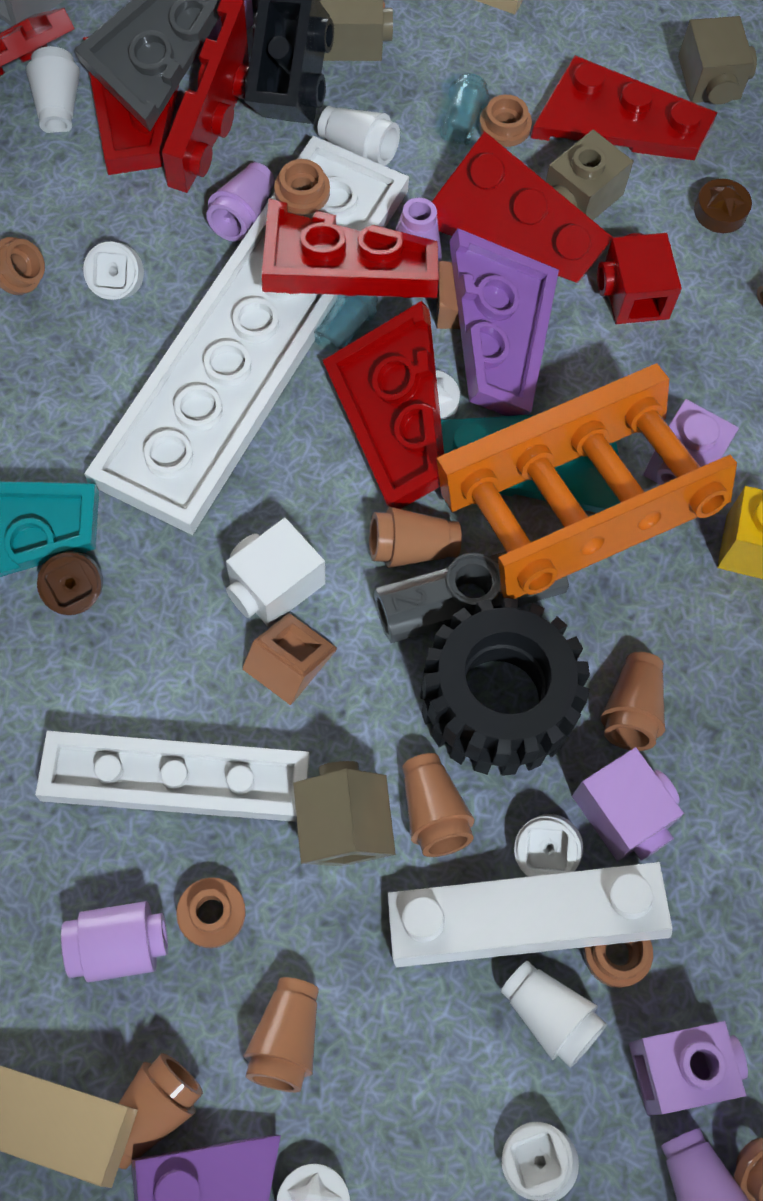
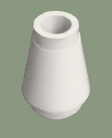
(54, 87)
(360, 132)
(553, 1013)

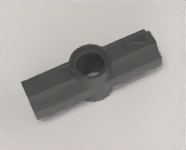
(432, 599)

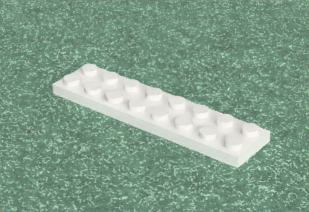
(231, 361)

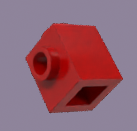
(639, 278)

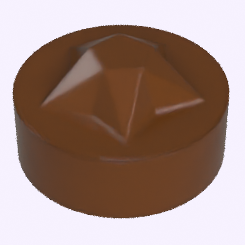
(722, 205)
(70, 583)

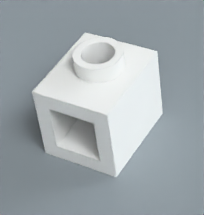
(273, 572)

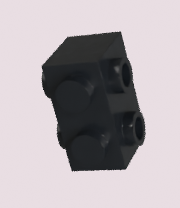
(288, 59)

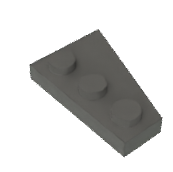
(148, 51)

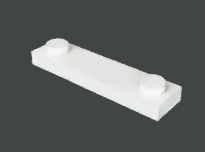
(170, 776)
(529, 915)

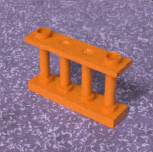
(565, 433)

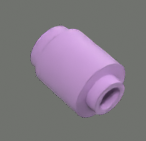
(113, 942)

